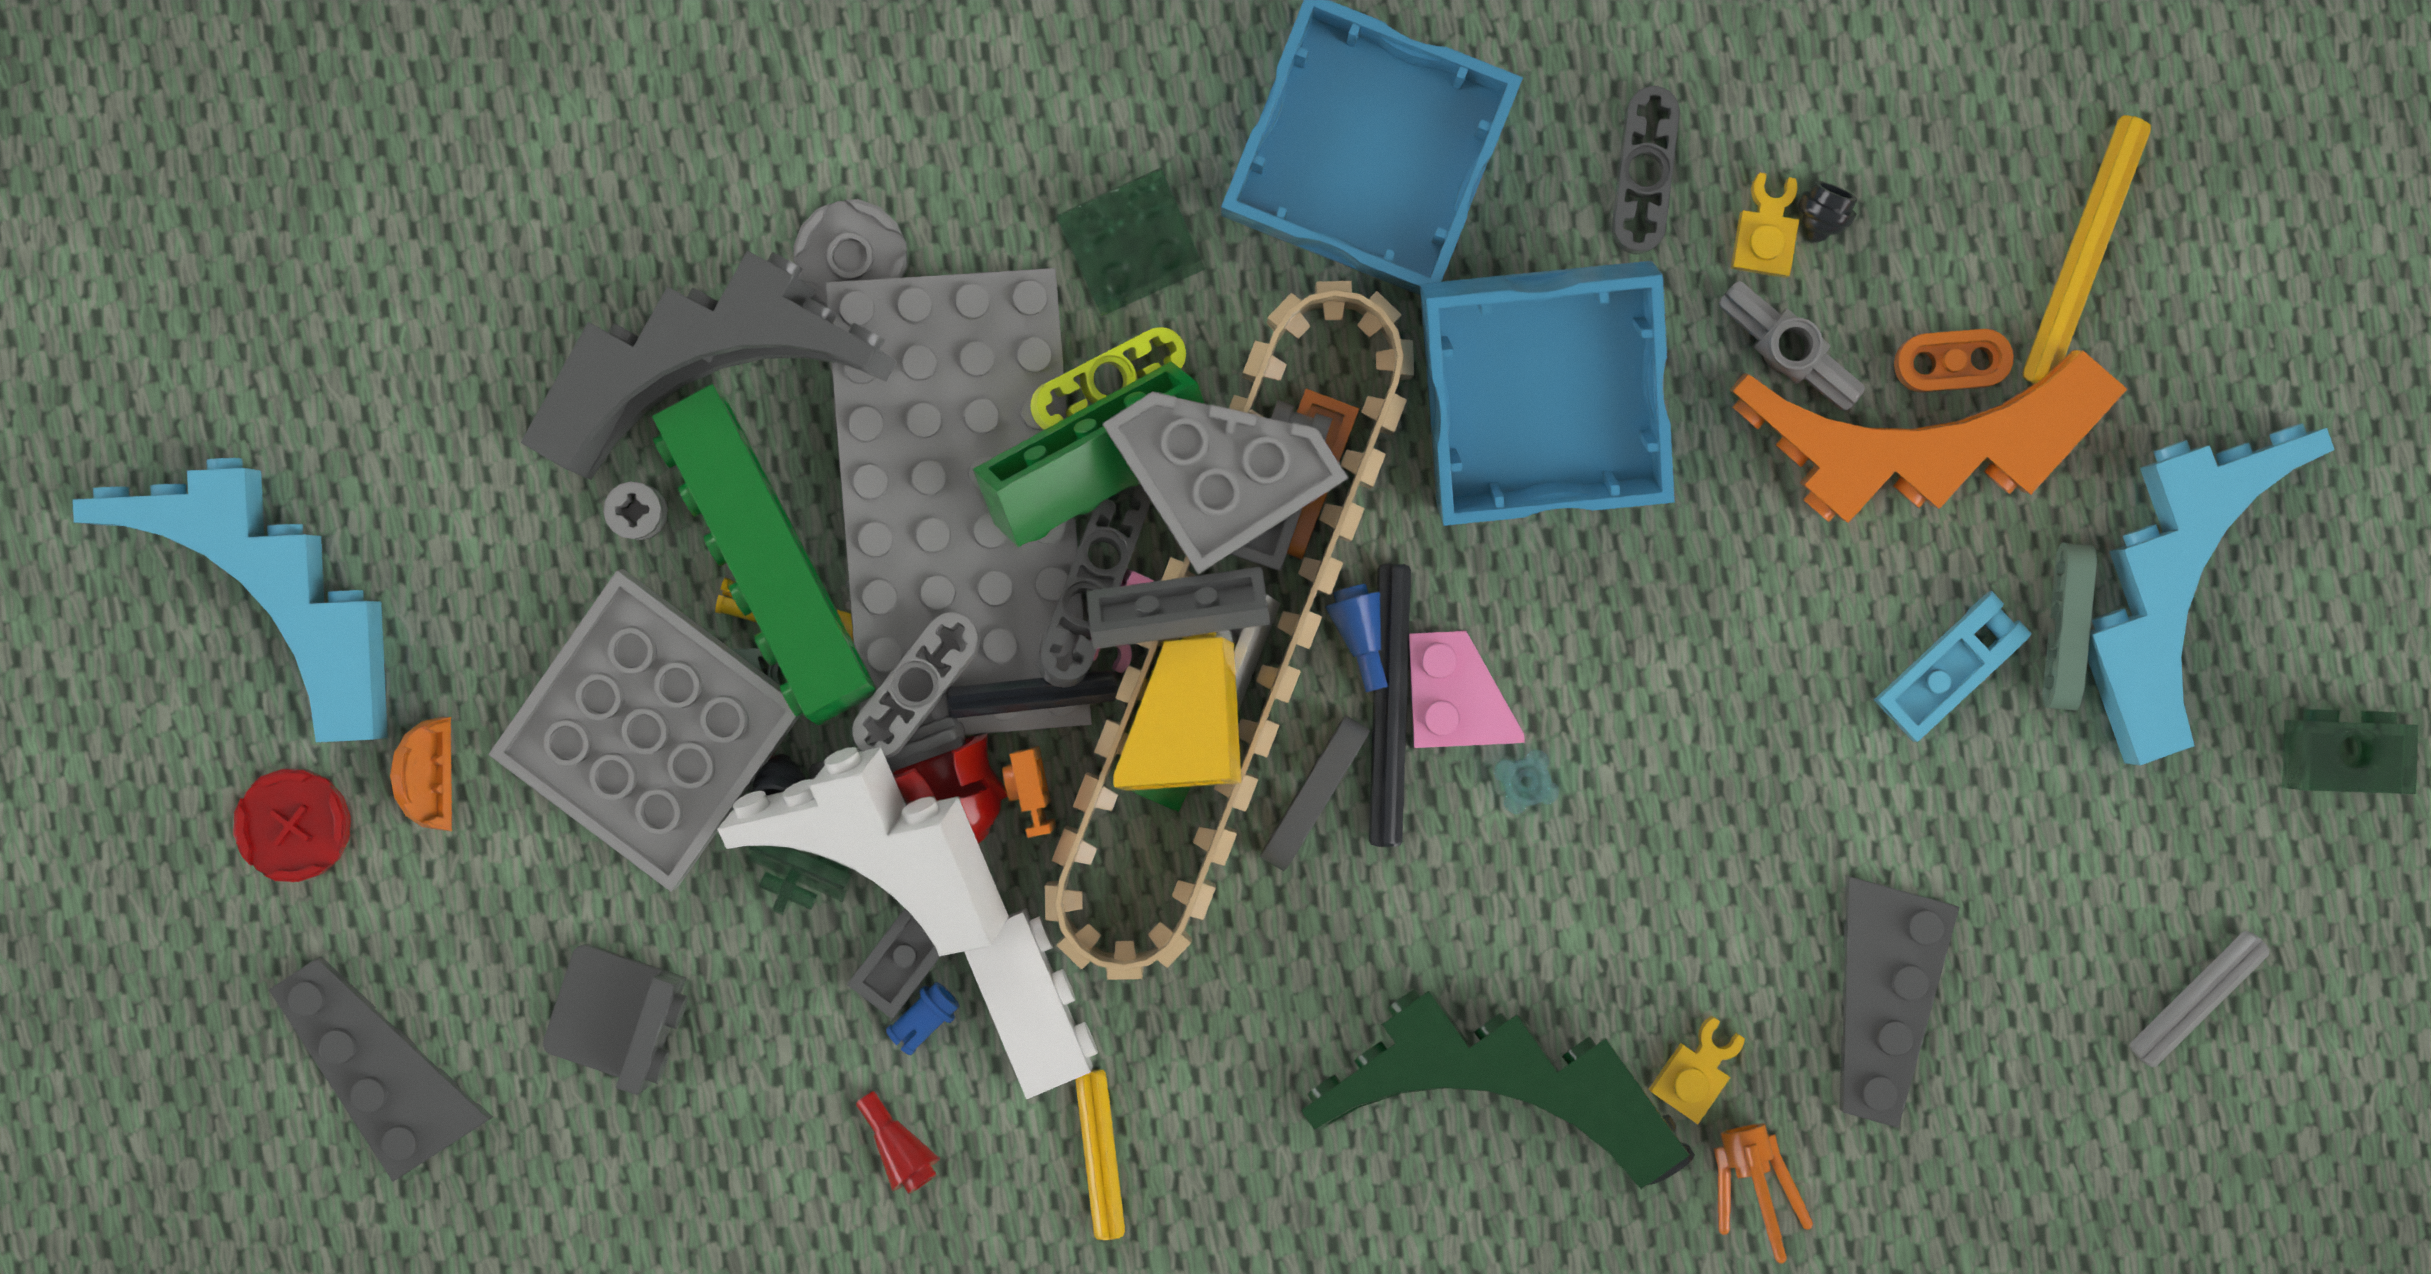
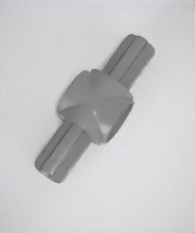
(1815, 365)

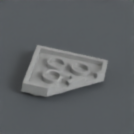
(1220, 470)

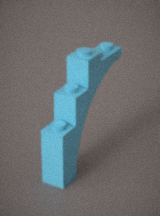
(2195, 501)
(222, 518)

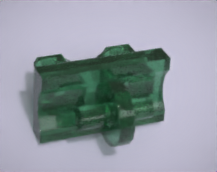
(819, 874)

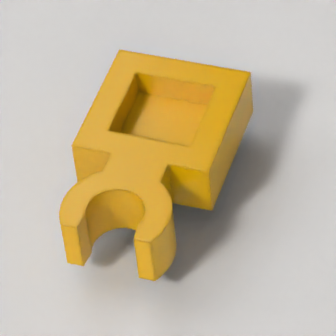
(1765, 237)
(1692, 1078)

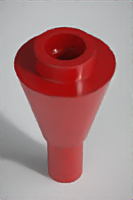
(903, 1155)

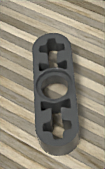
(1636, 126)
(1315, 793)

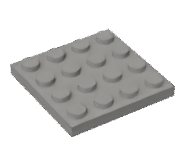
(646, 730)

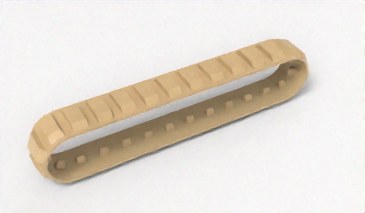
(1365, 466)

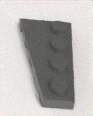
(1889, 985)
(383, 1081)

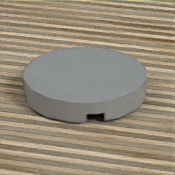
(849, 220)

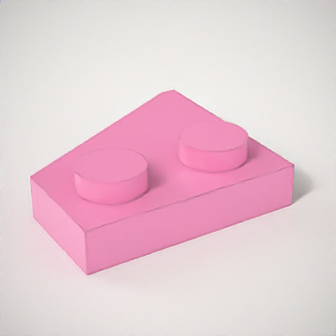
(1455, 695)

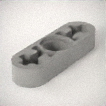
(891, 686)

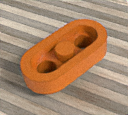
(1952, 360)

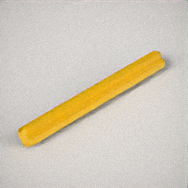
(2087, 247)

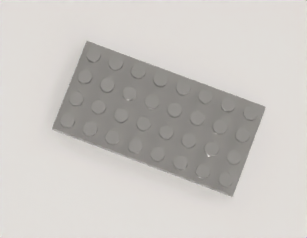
(911, 504)

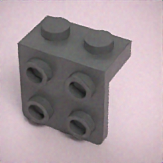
(616, 1016)

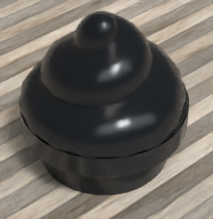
(1826, 210)
(777, 775)

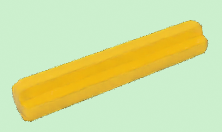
(1100, 1155)

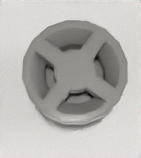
(647, 511)

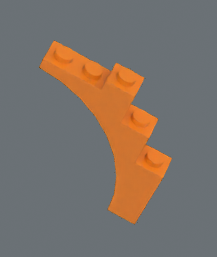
(2017, 438)

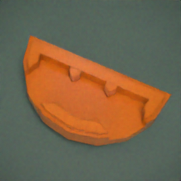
(423, 774)

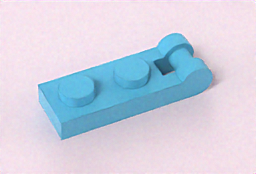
(1951, 668)

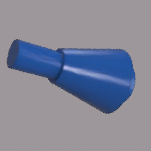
(1359, 624)

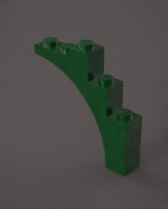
(1433, 1054)

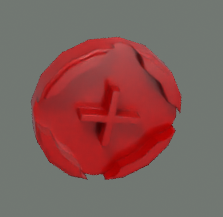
(292, 825)

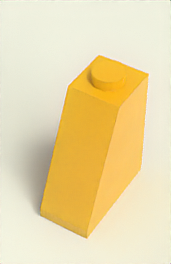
(1185, 720)

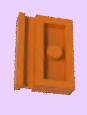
(1027, 782)

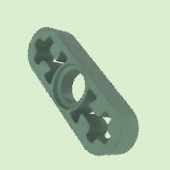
(2072, 614)

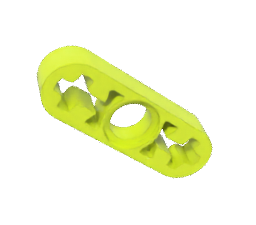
(1136, 348)

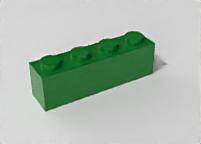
(1070, 463)

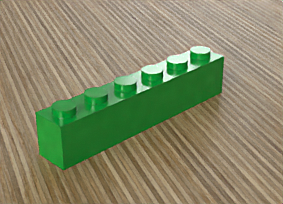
(764, 556)

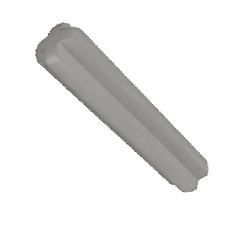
(2199, 999)

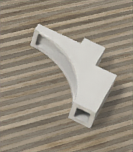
(912, 851)

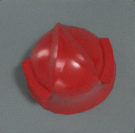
(958, 774)

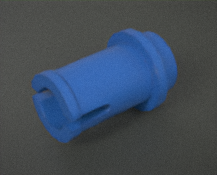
(923, 1017)

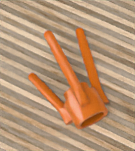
(1749, 1152)

